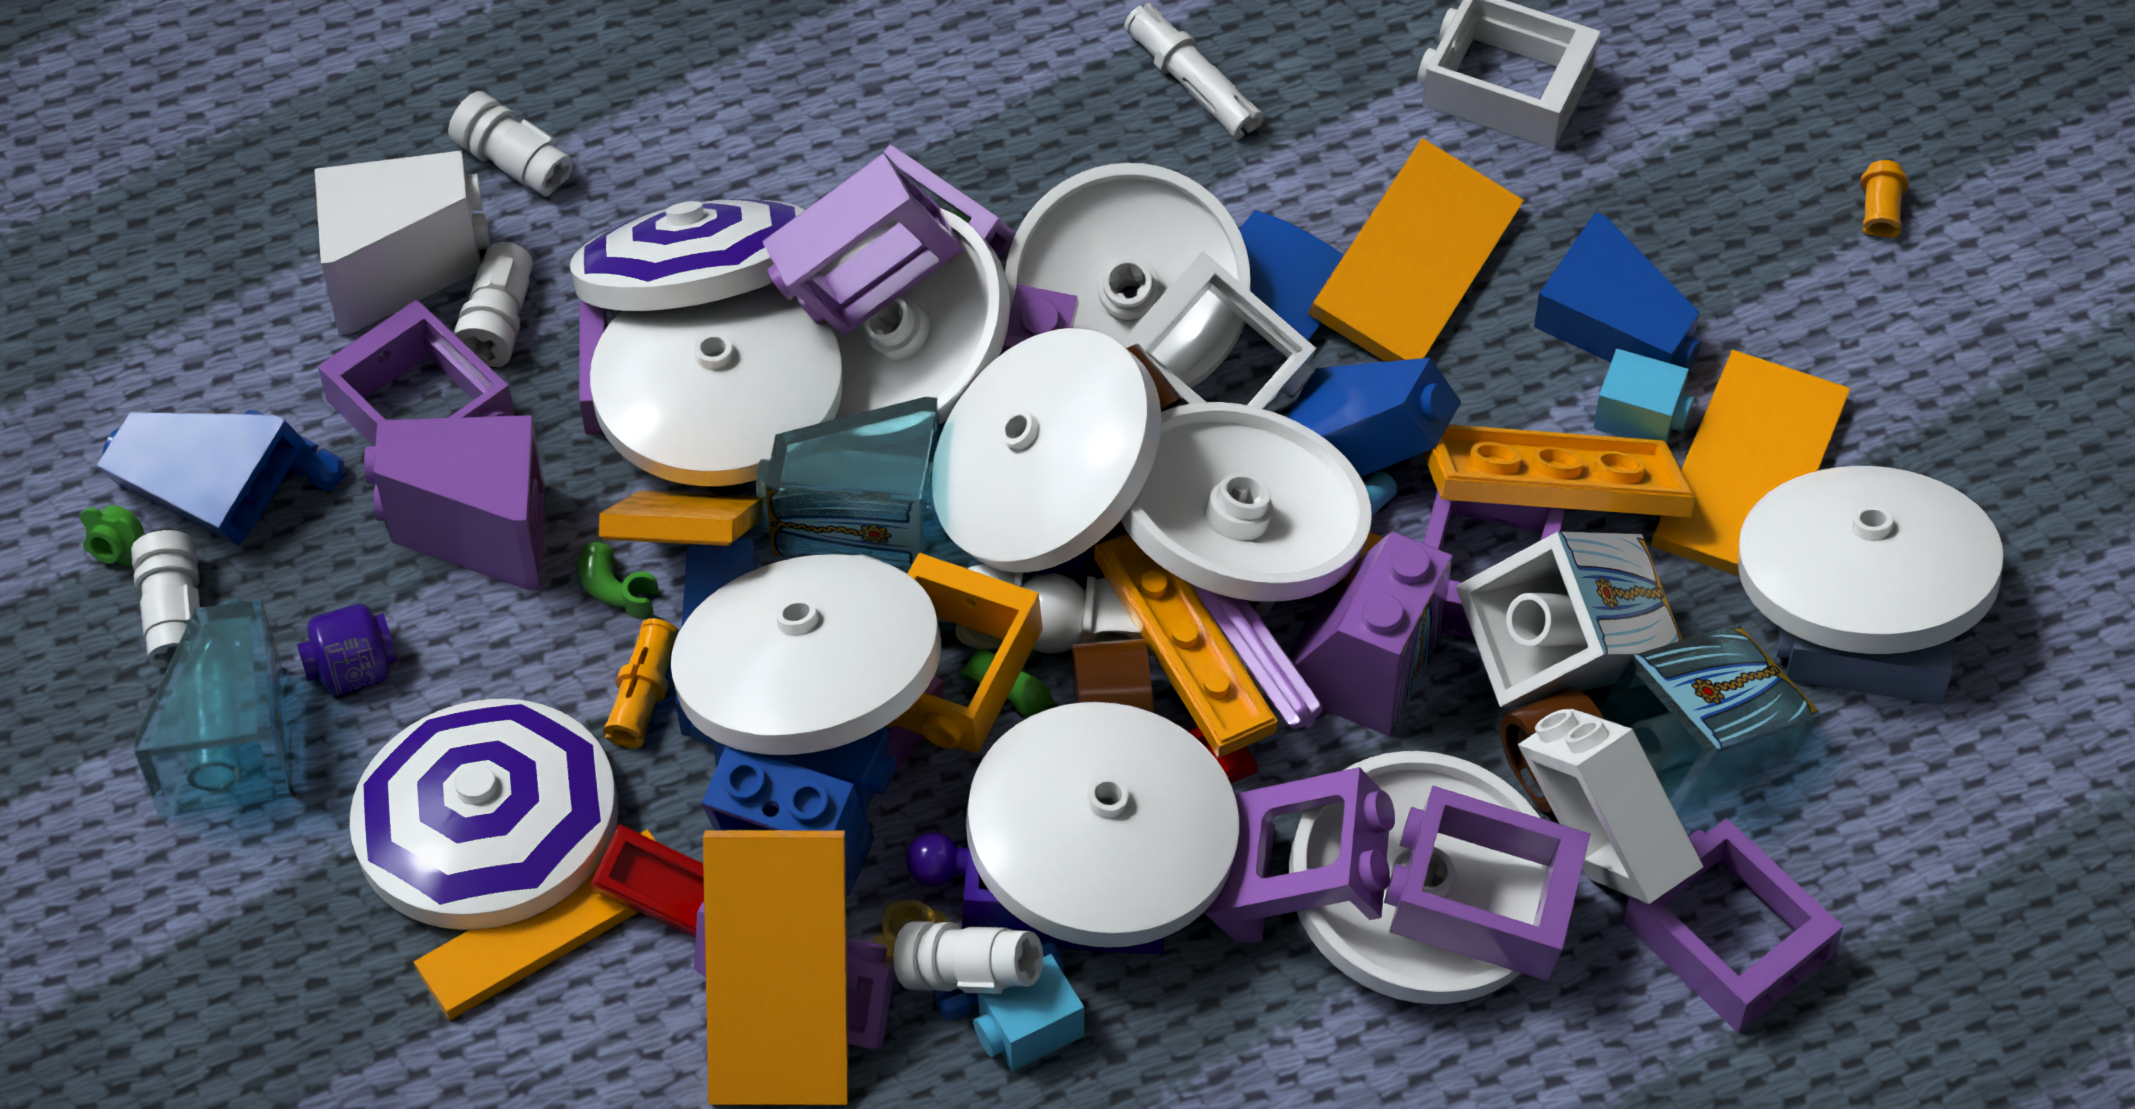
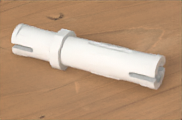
(1178, 54)

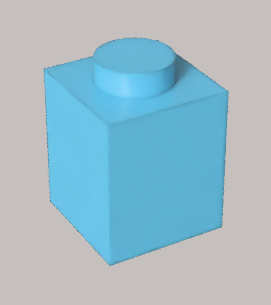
(1643, 398)
(1030, 1019)

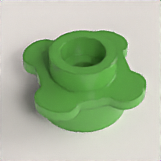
(111, 533)

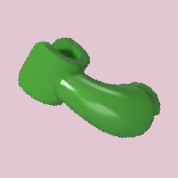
(598, 579)
(1028, 693)

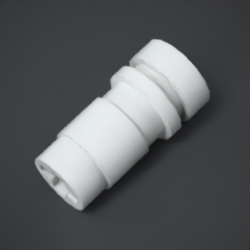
(516, 148)
(490, 317)
(168, 581)
(968, 959)

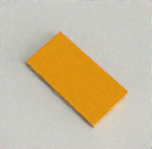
(1415, 256)
(1754, 436)
(1559, 471)
(681, 517)
(776, 967)

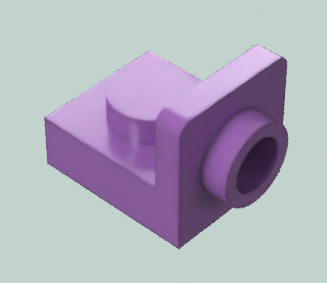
(1038, 312)
(868, 992)

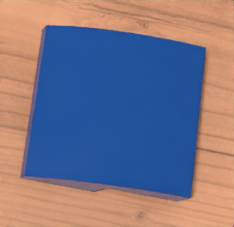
(1287, 268)

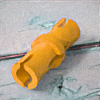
(641, 684)

